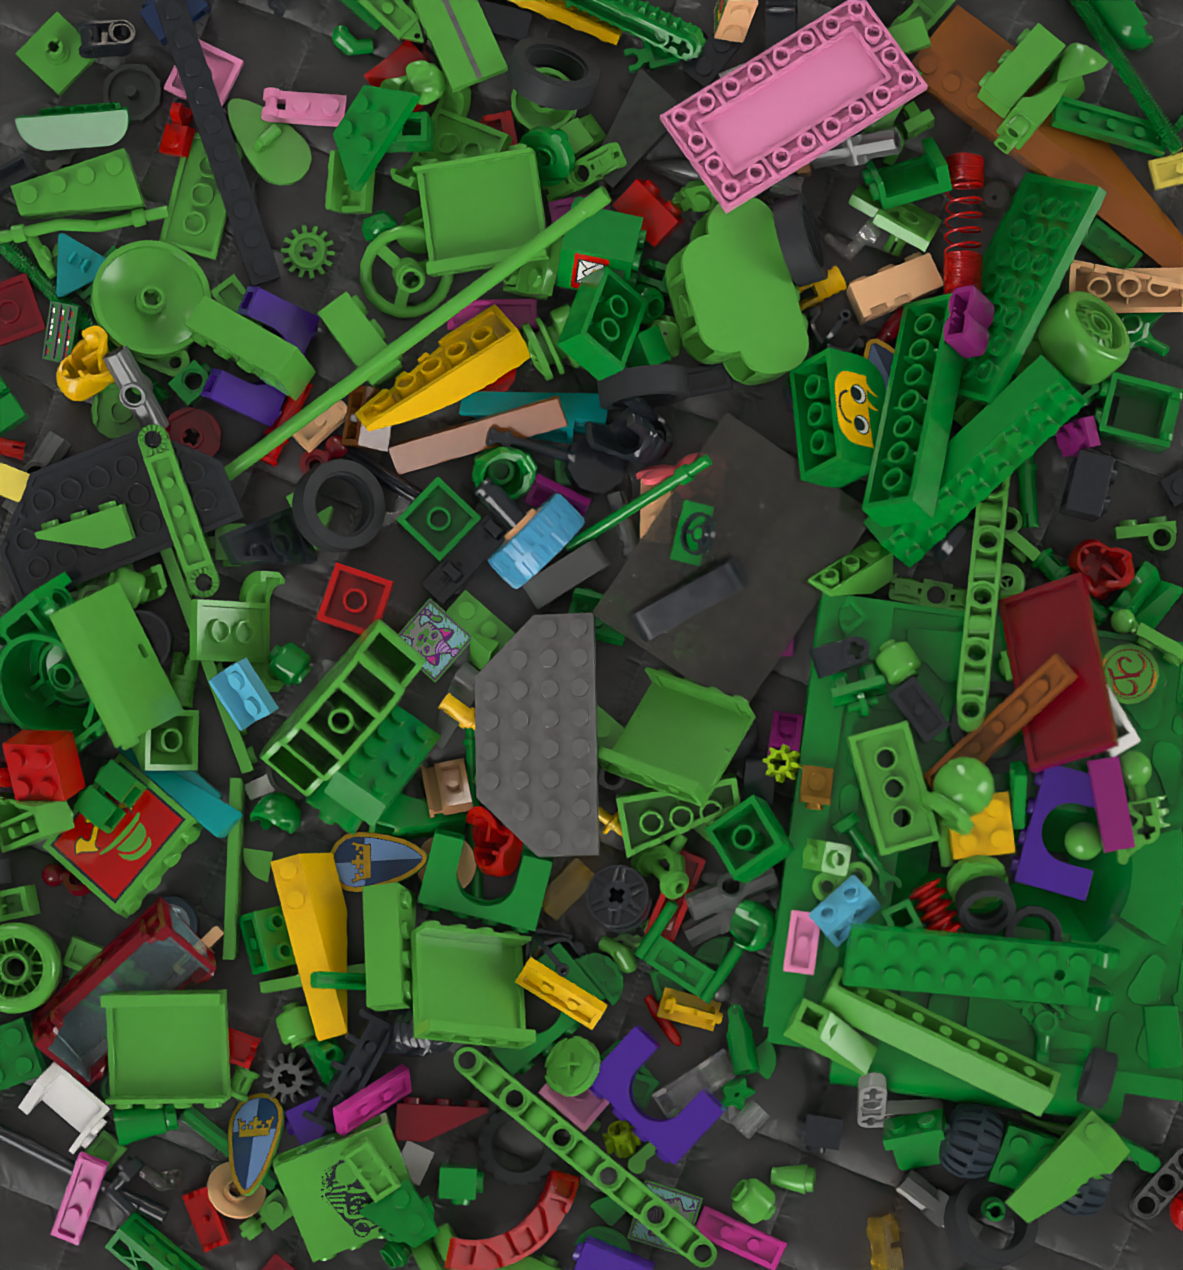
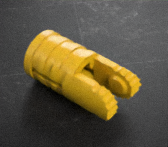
(824, 289)

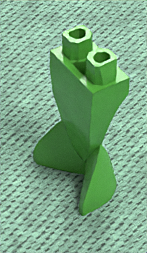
(1063, 81)

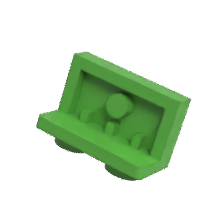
(340, 196)

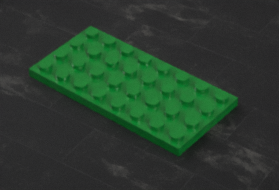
(1024, 273)

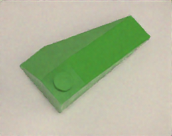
(1080, 1153)

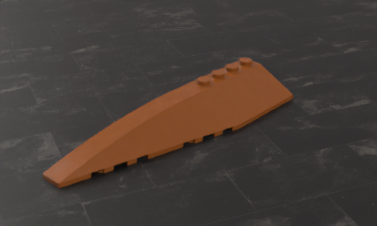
(954, 66)

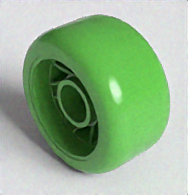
(1083, 338)
(41, 962)

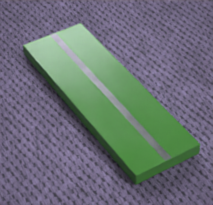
(461, 41)

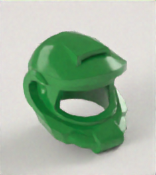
(507, 468)

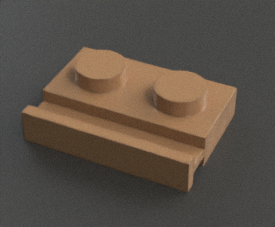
(447, 787)

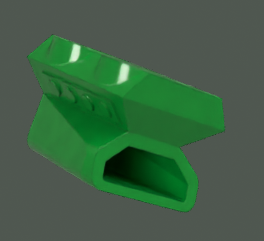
(1146, 596)

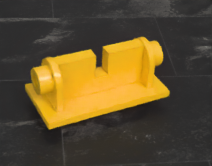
(689, 1009)

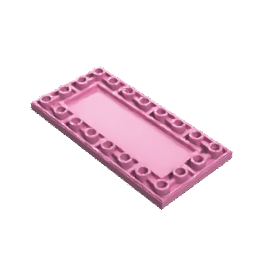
(793, 103)

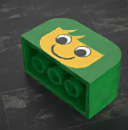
(836, 416)

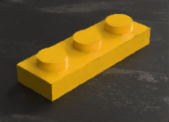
(561, 993)

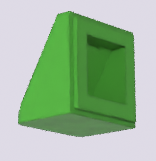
(482, 650)

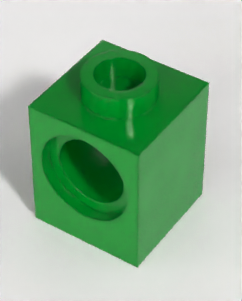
(179, 383)

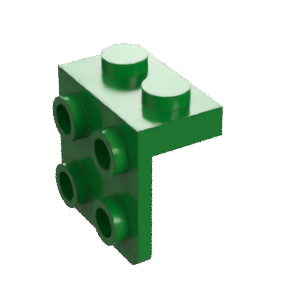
(915, 1138)

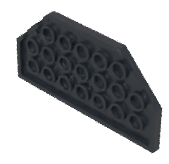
(98, 477)

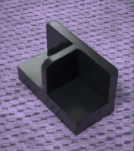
(918, 710)

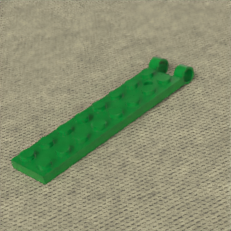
(976, 965)

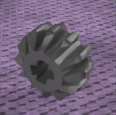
(284, 1087)

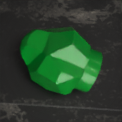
(376, 224)

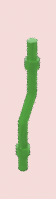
(137, 217)

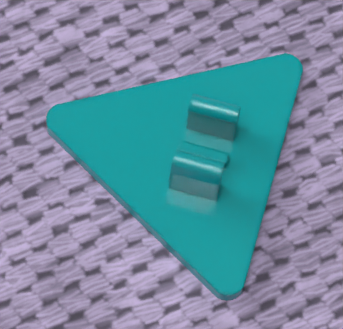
(75, 265)

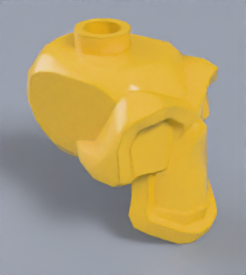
(84, 370)

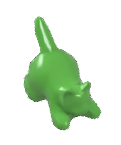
(421, 79)

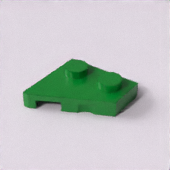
(403, 1215)

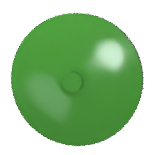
(147, 296)

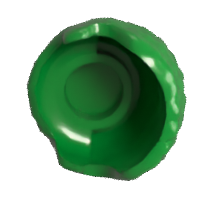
(277, 810)
(752, 925)

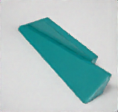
(576, 406)
(194, 795)

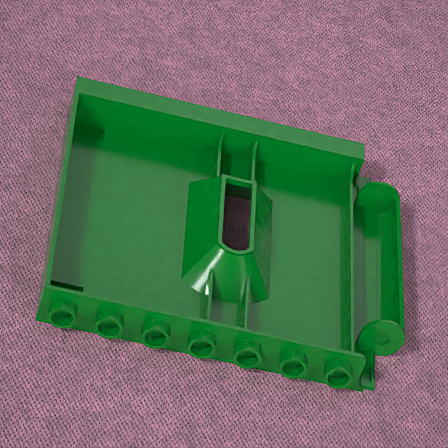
(1126, 904)

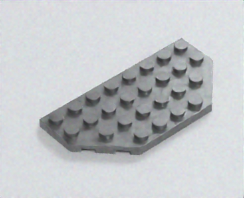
(542, 735)

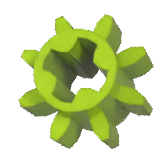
(782, 771)
(621, 1139)

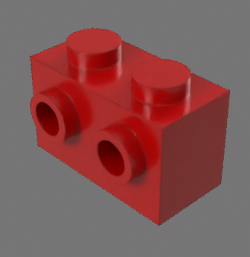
(659, 217)

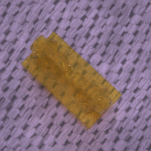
(566, 888)
(880, 1234)

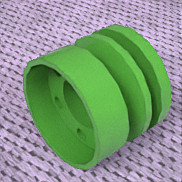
(543, 343)

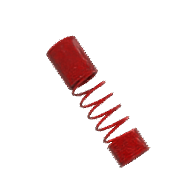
(963, 266)

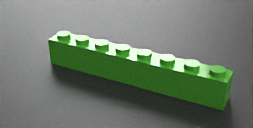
(943, 1044)

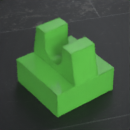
(916, 121)

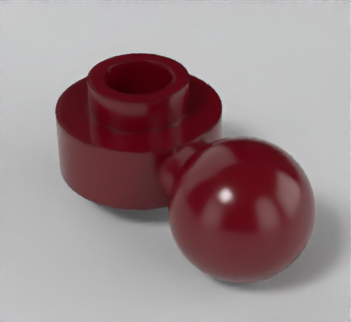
(332, 449)
(55, 875)

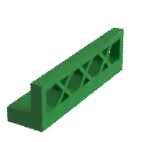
(148, 1245)

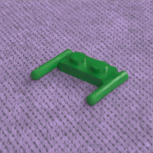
(680, 964)

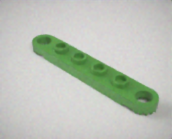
(178, 510)

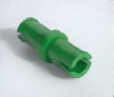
(988, 1203)

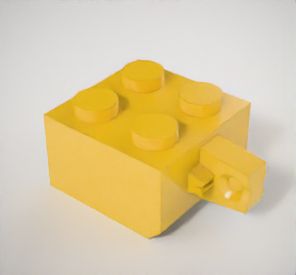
(990, 834)

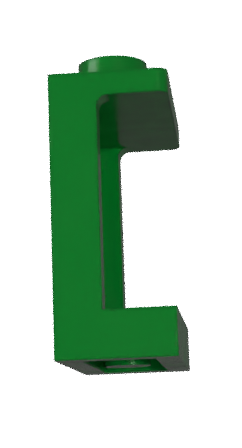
(910, 178)

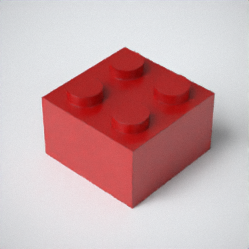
(354, 599)
(43, 765)

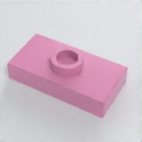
(801, 944)

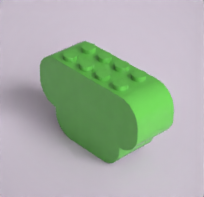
(738, 296)
(343, 708)

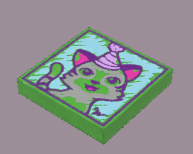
(436, 638)
(683, 1202)

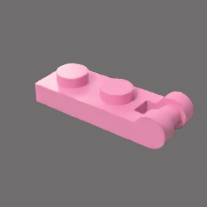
(303, 108)

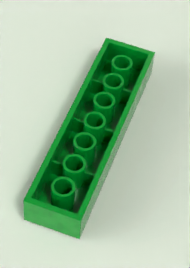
(914, 418)
(987, 454)

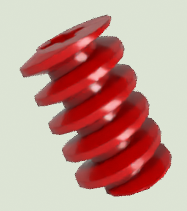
(935, 907)

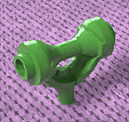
(672, 881)

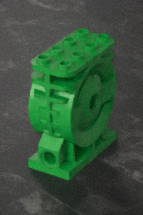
(32, 700)

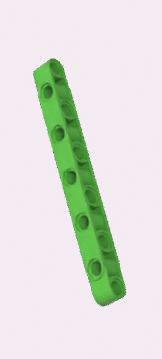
(981, 618)
(585, 1156)

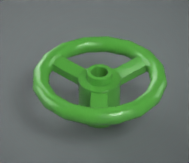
(405, 284)

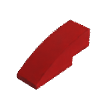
(693, 867)

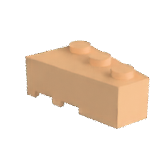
(893, 287)

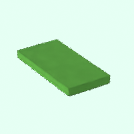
(196, 206)

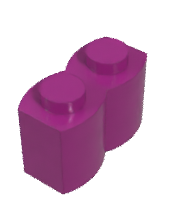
(968, 321)

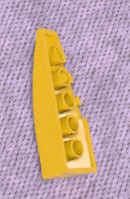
(461, 365)
(317, 931)

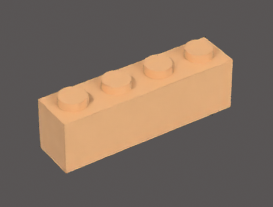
(1129, 288)

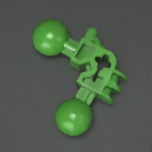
(1084, 838)

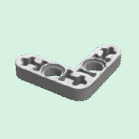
(874, 1109)

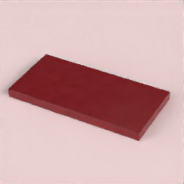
(1060, 622)

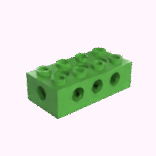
(872, 781)

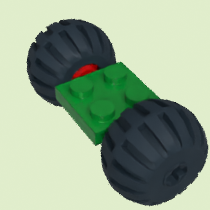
(976, 1147)

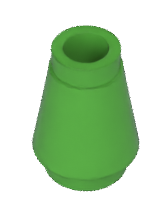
(795, 1177)

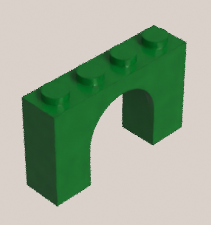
(443, 890)
(521, 1060)

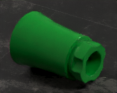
(142, 1123)

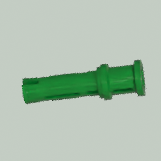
(1055, 570)

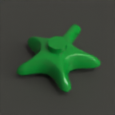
(1138, 329)

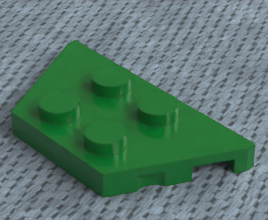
(370, 129)

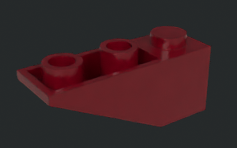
(427, 1120)

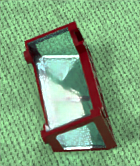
(150, 954)

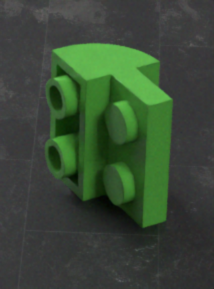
(535, 278)

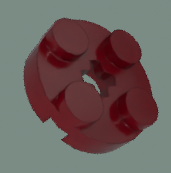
(197, 421)

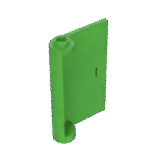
(116, 665)

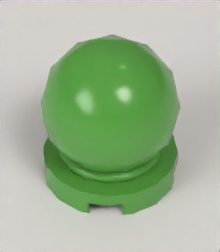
(960, 791)

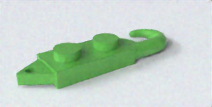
(395, 17)

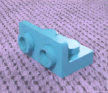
(243, 694)
(844, 906)

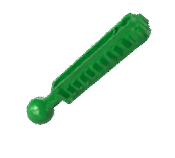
(648, 24)

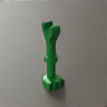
(867, 851)

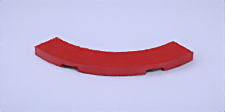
(522, 1238)

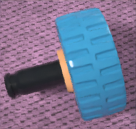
(531, 536)

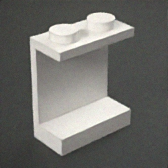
(1128, 735)
(70, 1101)

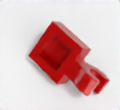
(178, 136)

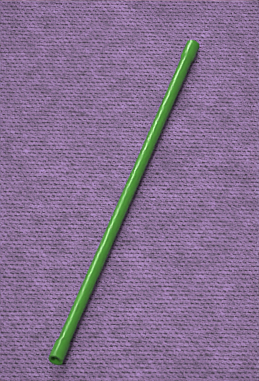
(585, 208)

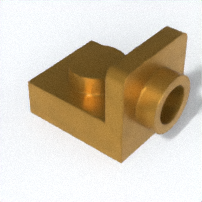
(816, 787)

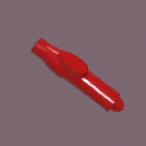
(665, 1024)

